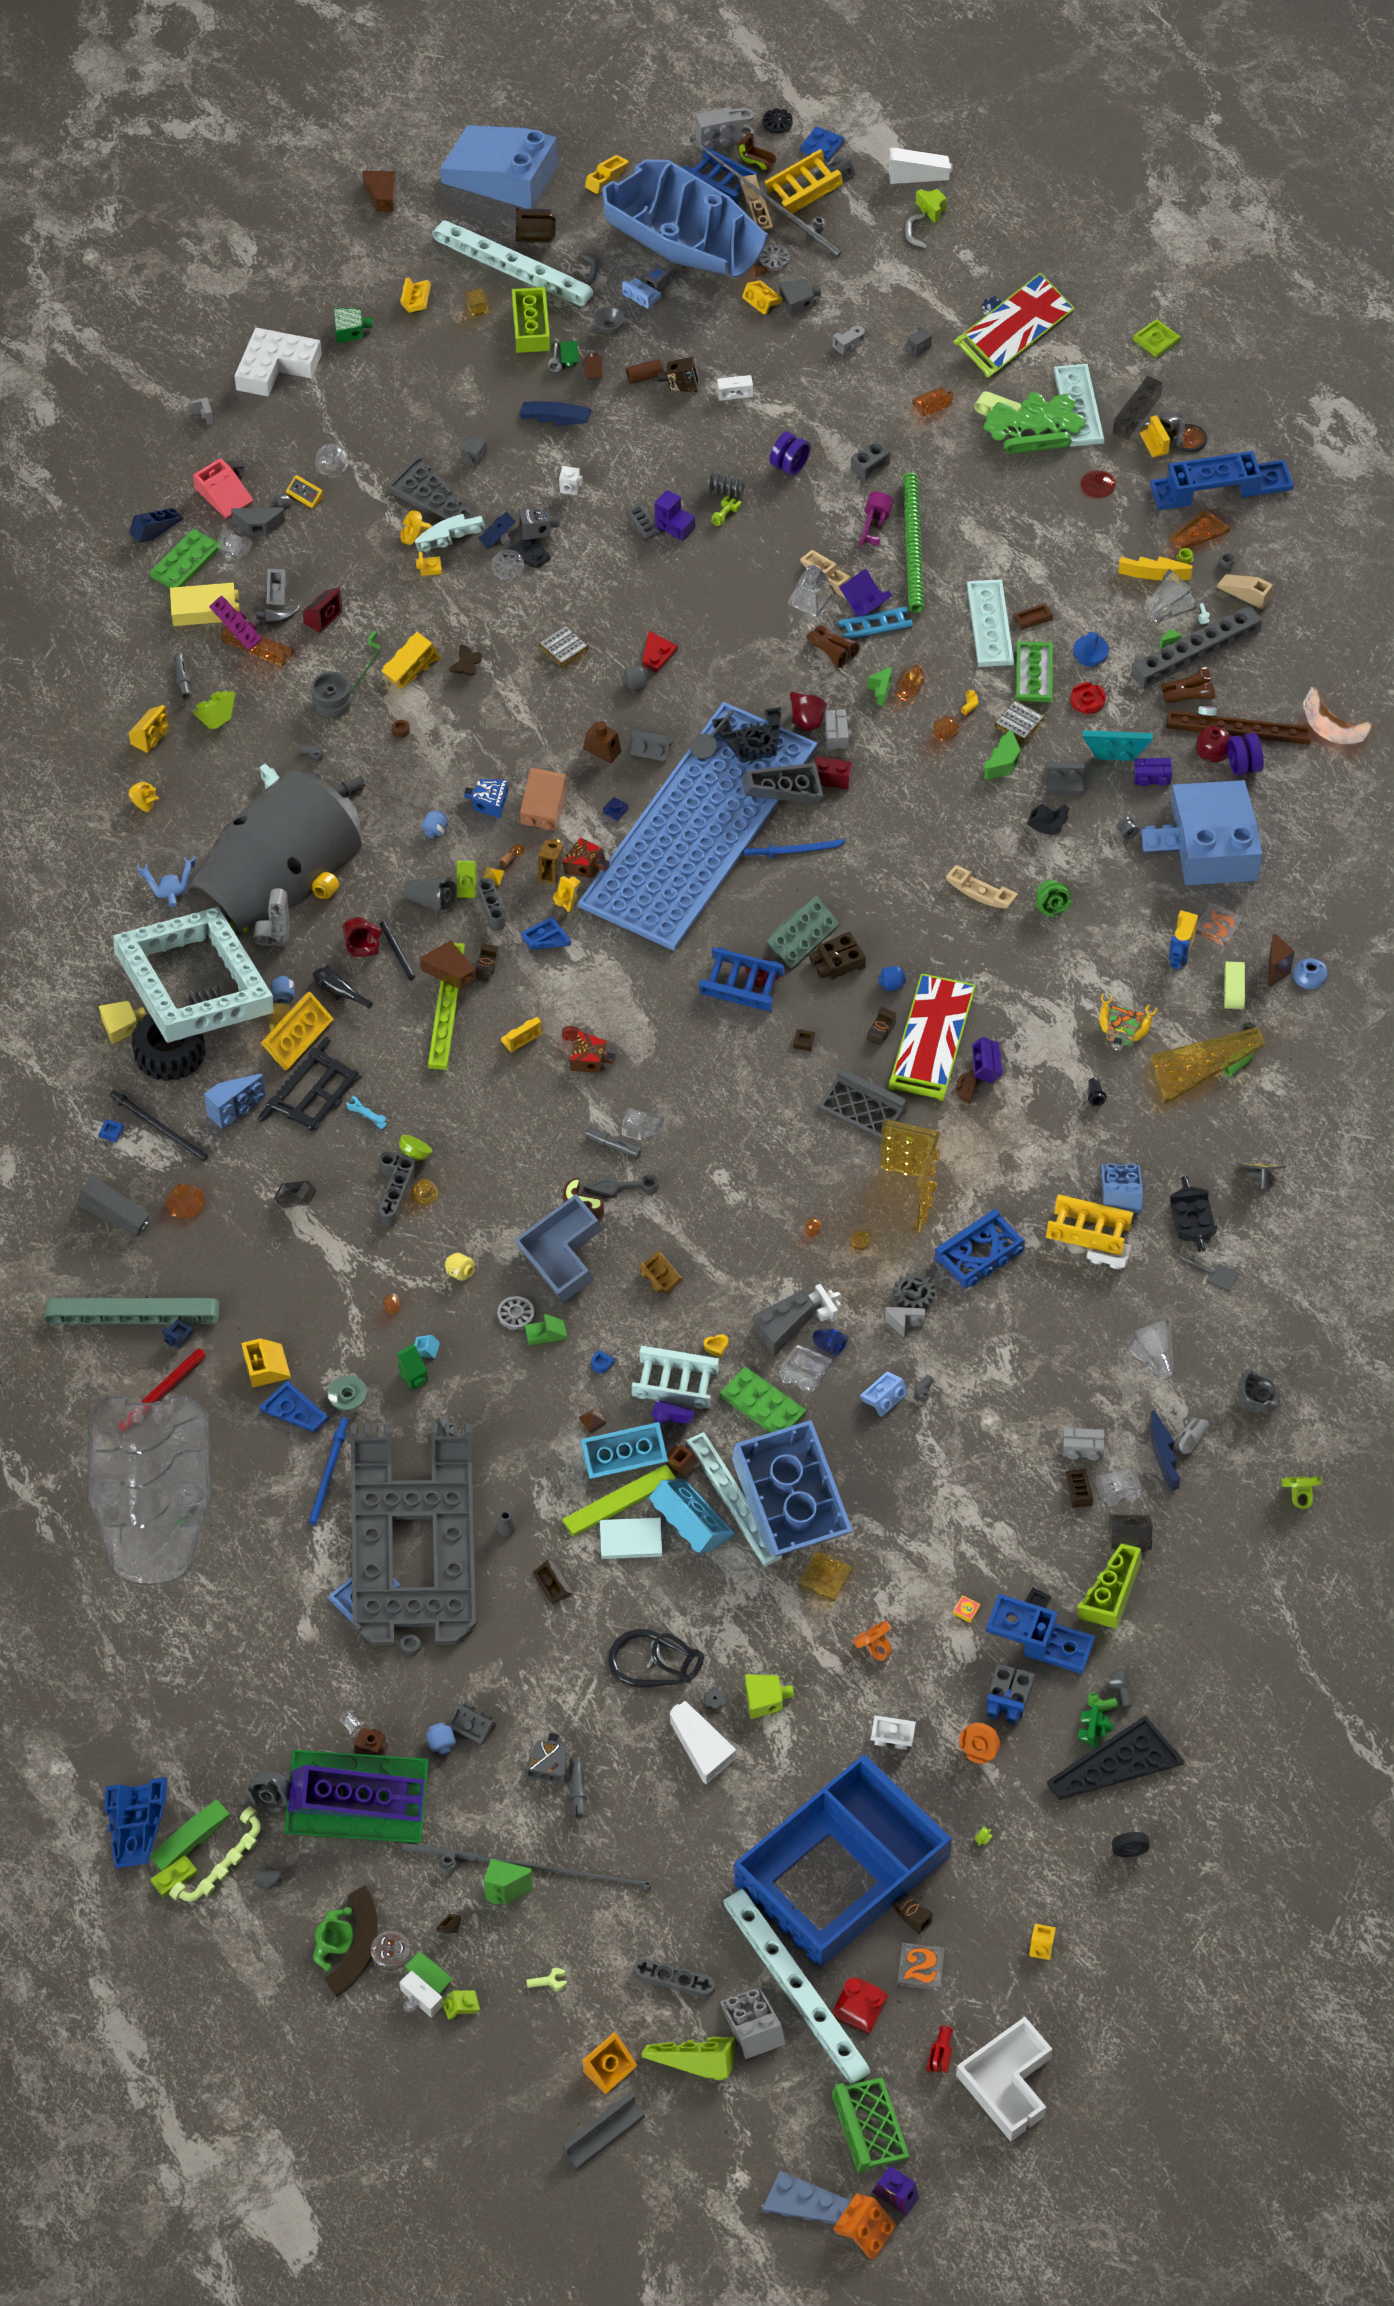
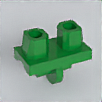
(1097, 1724)

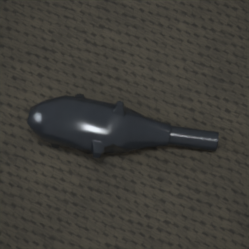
(338, 986)

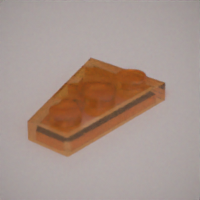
(1198, 530)

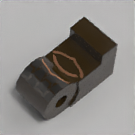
(487, 962)
(882, 1026)
(912, 1912)

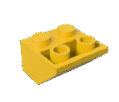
(150, 729)
(265, 1362)

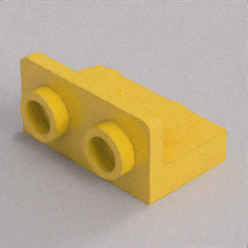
(761, 296)
(1156, 438)
(522, 1035)

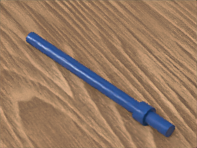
(339, 1438)

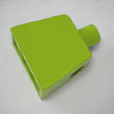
(765, 1694)

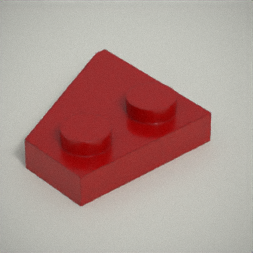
(657, 652)

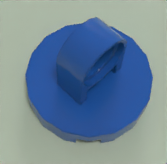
(1091, 649)

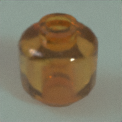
(945, 728)

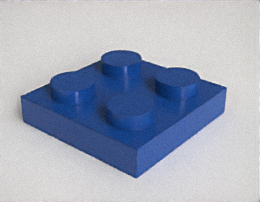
(823, 140)

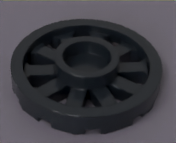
(777, 121)

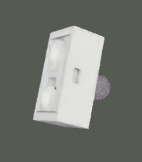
(734, 387)
(420, 1995)

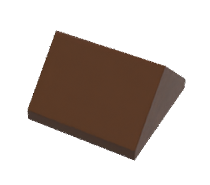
(1280, 960)

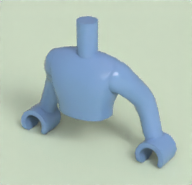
(169, 885)

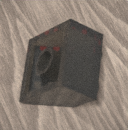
(1131, 1531)

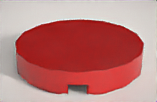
(1088, 698)

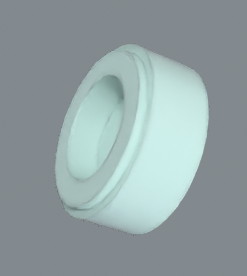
(1206, 710)

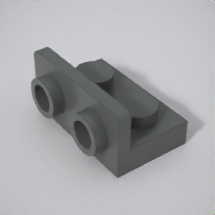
(471, 1723)

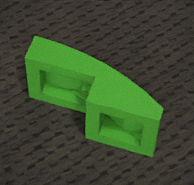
(428, 1972)

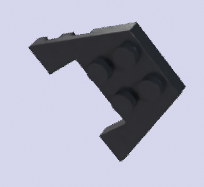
(731, 737)

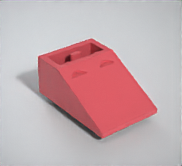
(221, 488)

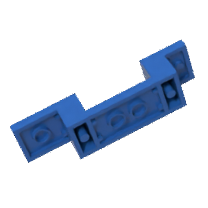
(1217, 472)

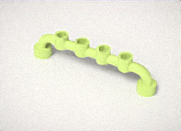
(220, 1870)

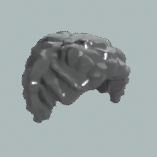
(1253, 1388)

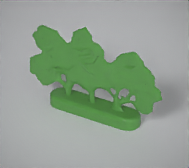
(1035, 415)

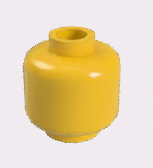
(325, 885)

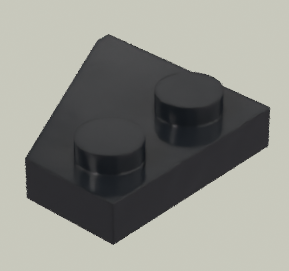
(531, 552)

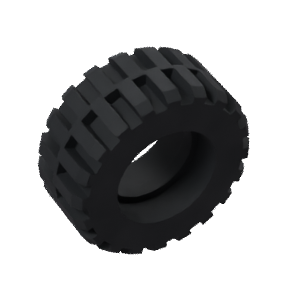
(165, 1063)

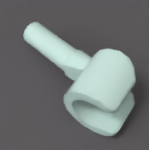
(1203, 618)

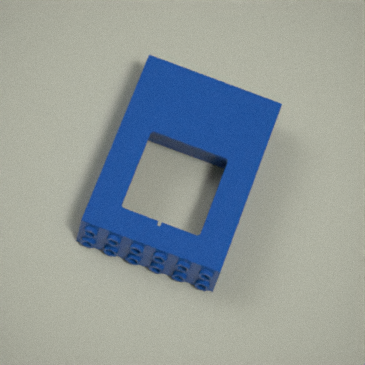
(871, 1823)

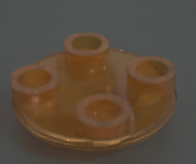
(185, 1201)

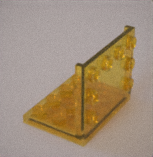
(914, 1153)

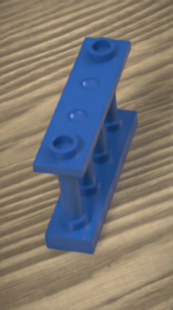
(721, 186)
(741, 996)

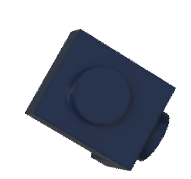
(177, 1334)

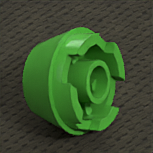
(1053, 898)

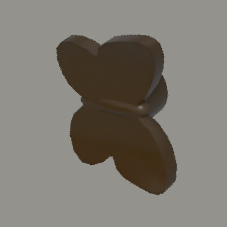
(467, 661)

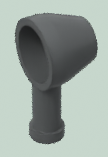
(1119, 1682)

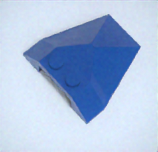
(135, 1820)

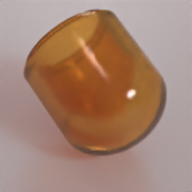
(812, 1226)
(392, 1304)

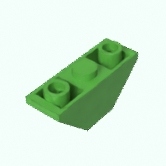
(1003, 758)

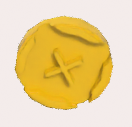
(413, 527)

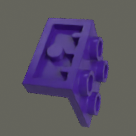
(863, 593)

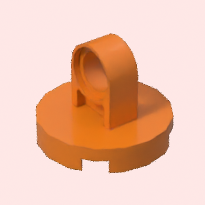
(874, 1638)
(979, 1742)

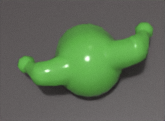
(332, 1937)

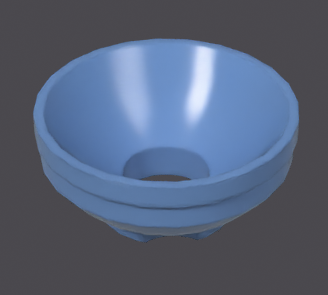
(1310, 979)

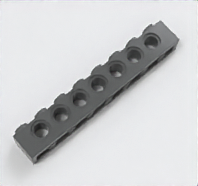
(1196, 647)

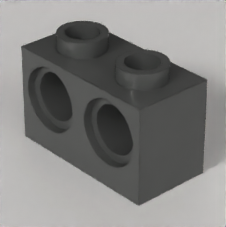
(870, 460)

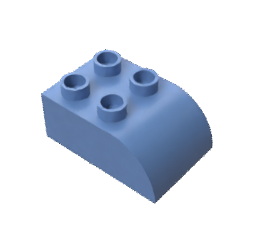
(790, 1489)

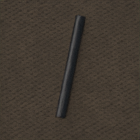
(397, 950)

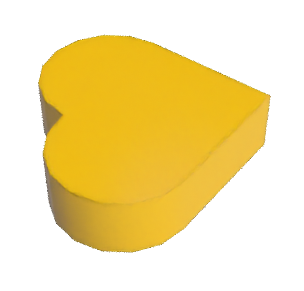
(716, 1345)

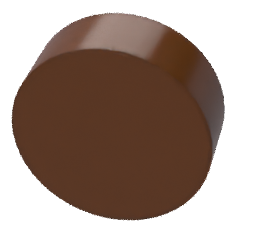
(400, 728)

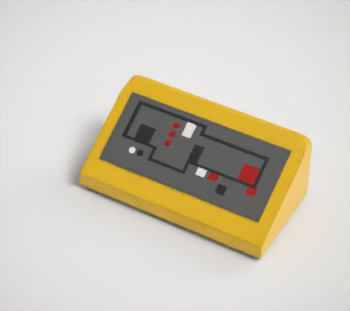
(304, 492)

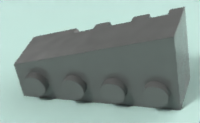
(785, 783)

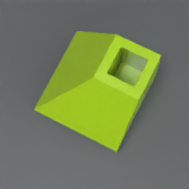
(216, 710)

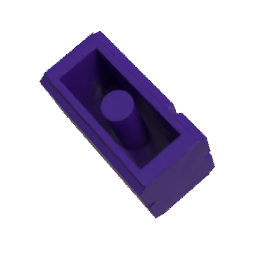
(1152, 771)
(986, 1060)

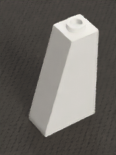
(915, 166)
(703, 1744)

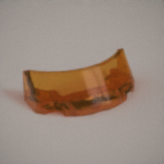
(1329, 725)

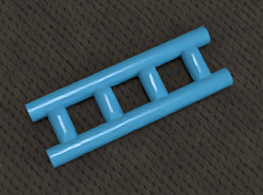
(885, 627)

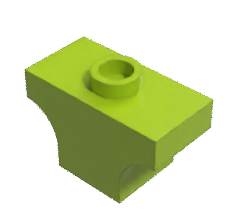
(931, 203)
(466, 879)

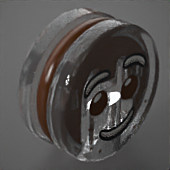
(390, 1951)

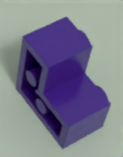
(671, 517)

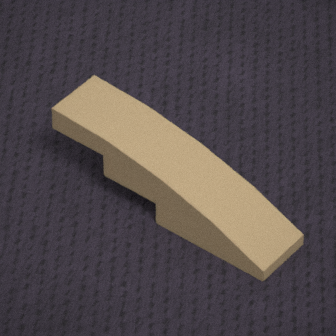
(829, 567)

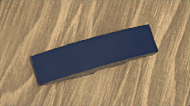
(555, 411)
(1163, 1448)

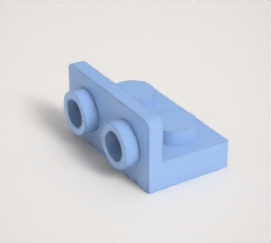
(640, 292)
(885, 1393)

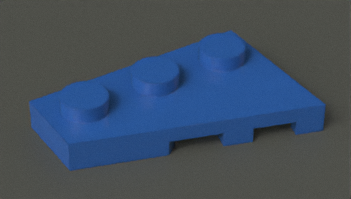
(294, 1408)

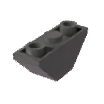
(258, 520)

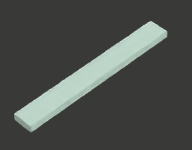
(730, 1494)

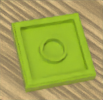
(1156, 338)

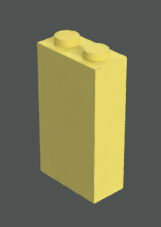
(192, 603)

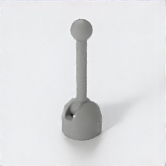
(553, 361)

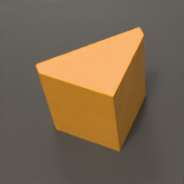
(609, 2063)

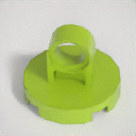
(1301, 1485)

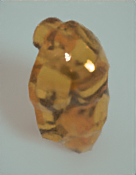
(910, 682)

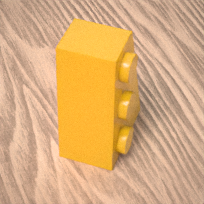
(410, 660)

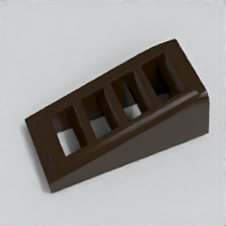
(1079, 1501)

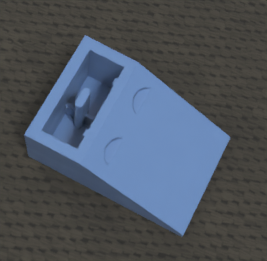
(234, 1098)
(1122, 1187)

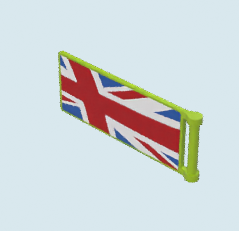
(1015, 324)
(932, 1035)

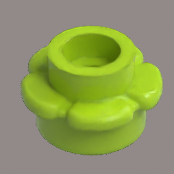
(1185, 556)
(983, 1836)

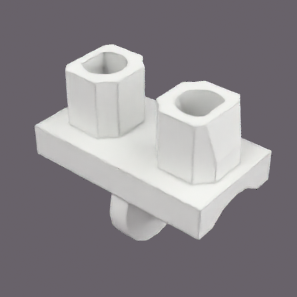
(829, 1301)

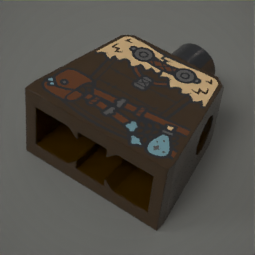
(681, 375)

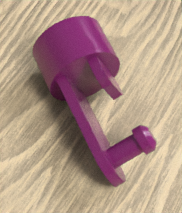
(877, 507)

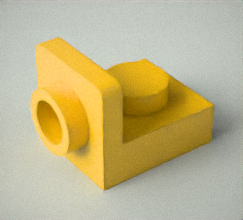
(428, 565)
(1042, 1941)

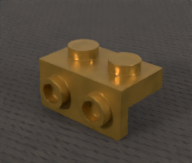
(661, 1273)

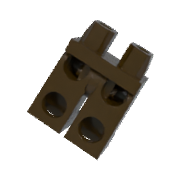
(838, 956)

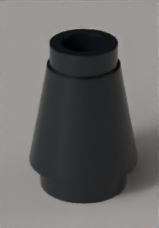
(1096, 1092)

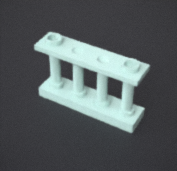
(678, 1360)

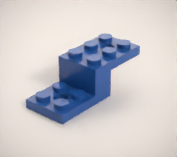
(1040, 1633)

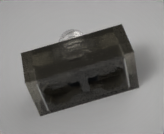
(295, 1194)

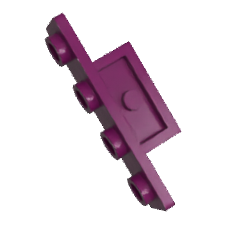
(236, 622)

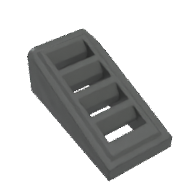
(638, 512)

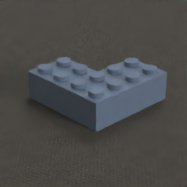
(552, 1244)

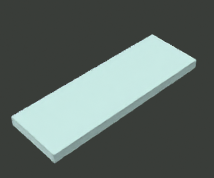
(1077, 383)
(990, 623)

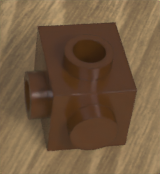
(370, 1742)

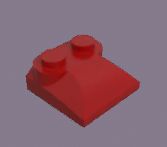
(860, 2004)

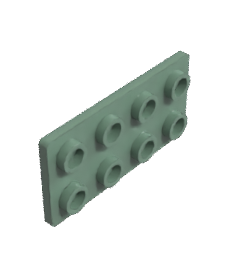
(802, 931)

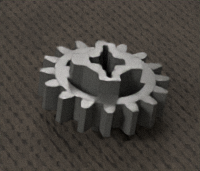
(914, 1291)

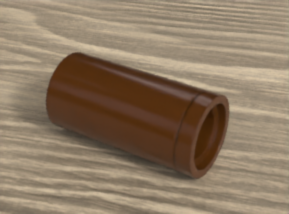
(644, 371)

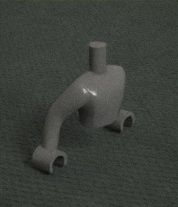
(1169, 422)

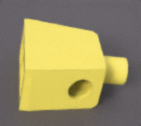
(120, 1019)

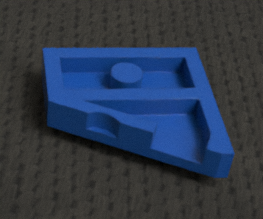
(545, 935)

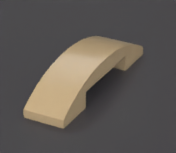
(979, 890)

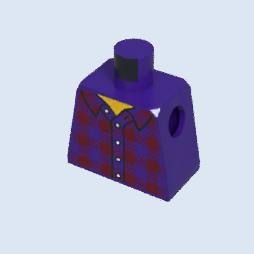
(895, 2190)

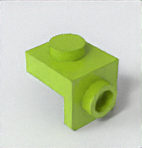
(461, 2003)

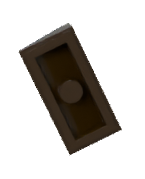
(552, 1582)

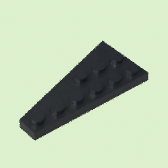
(1126, 1756)

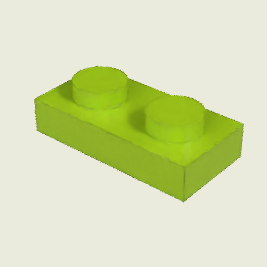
(179, 1871)

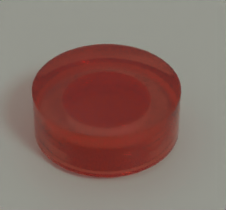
(570, 1033)

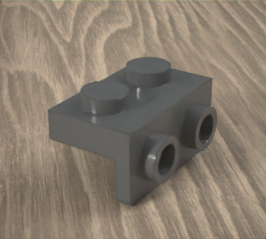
(843, 165)

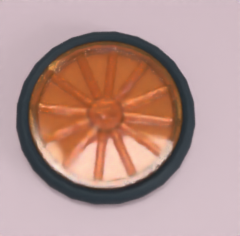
(1194, 438)

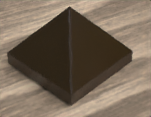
(450, 1924)

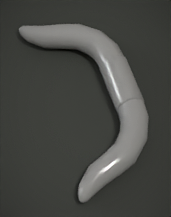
(908, 230)

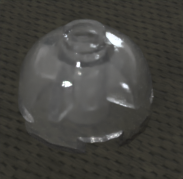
(331, 460)
(232, 545)

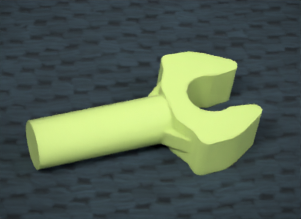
(550, 1980)

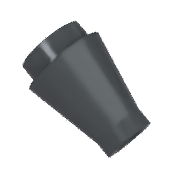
(506, 1525)

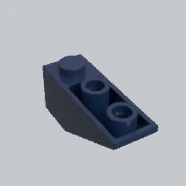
(152, 524)

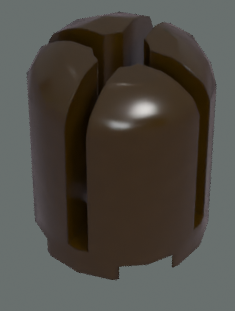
(535, 225)

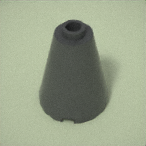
(431, 892)

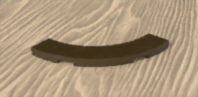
(360, 1953)

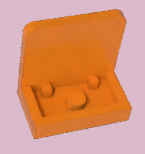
(866, 2224)

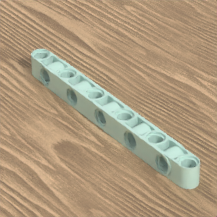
(512, 263)
(803, 1998)

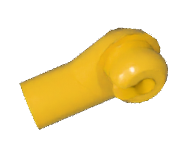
(972, 702)

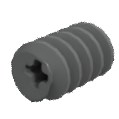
(725, 484)
(205, 997)

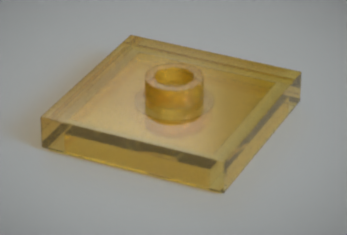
(825, 1576)

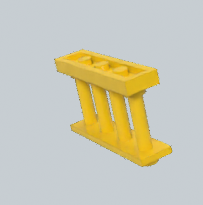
(809, 194)
(1093, 1213)

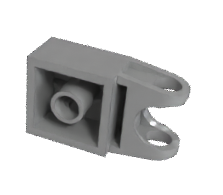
(722, 127)

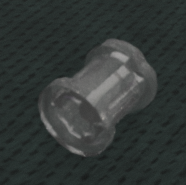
(351, 1722)

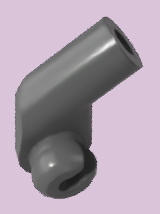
(921, 1388)

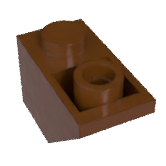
(593, 366)

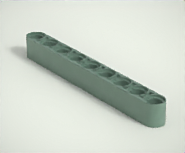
(131, 1310)

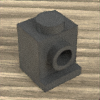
(919, 342)

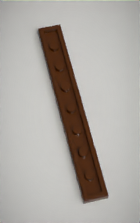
(1240, 727)

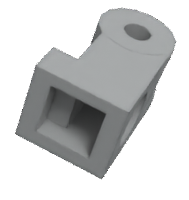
(849, 340)

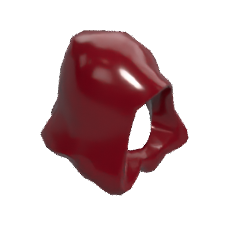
(807, 711)
(358, 937)

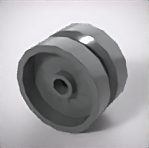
(331, 694)

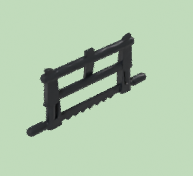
(296, 1114)

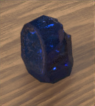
(830, 1340)

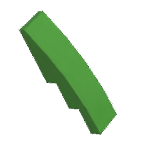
(193, 1832)

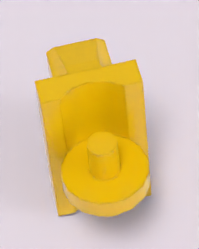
(566, 893)

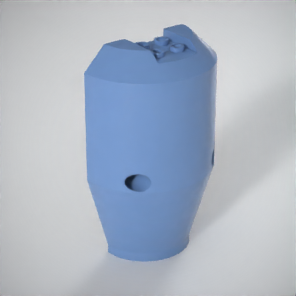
(683, 219)

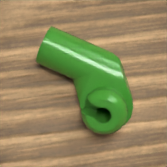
(1093, 1699)

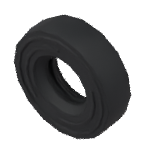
(1130, 1844)

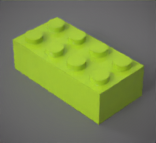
(530, 320)

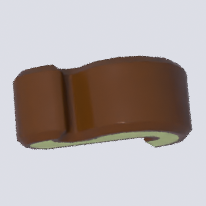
(594, 1204)

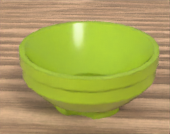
(414, 1148)

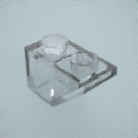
(641, 1124)

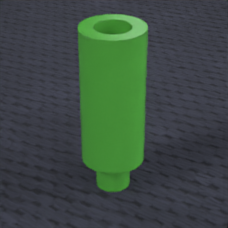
(1230, 1071)

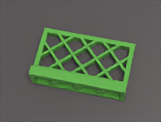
(852, 2129)

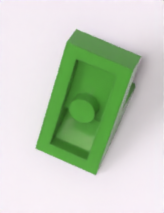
(880, 683)
(547, 1331)

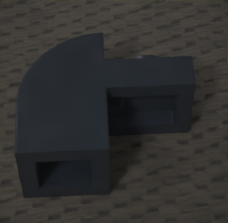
(1048, 821)

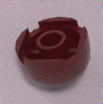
(1213, 744)

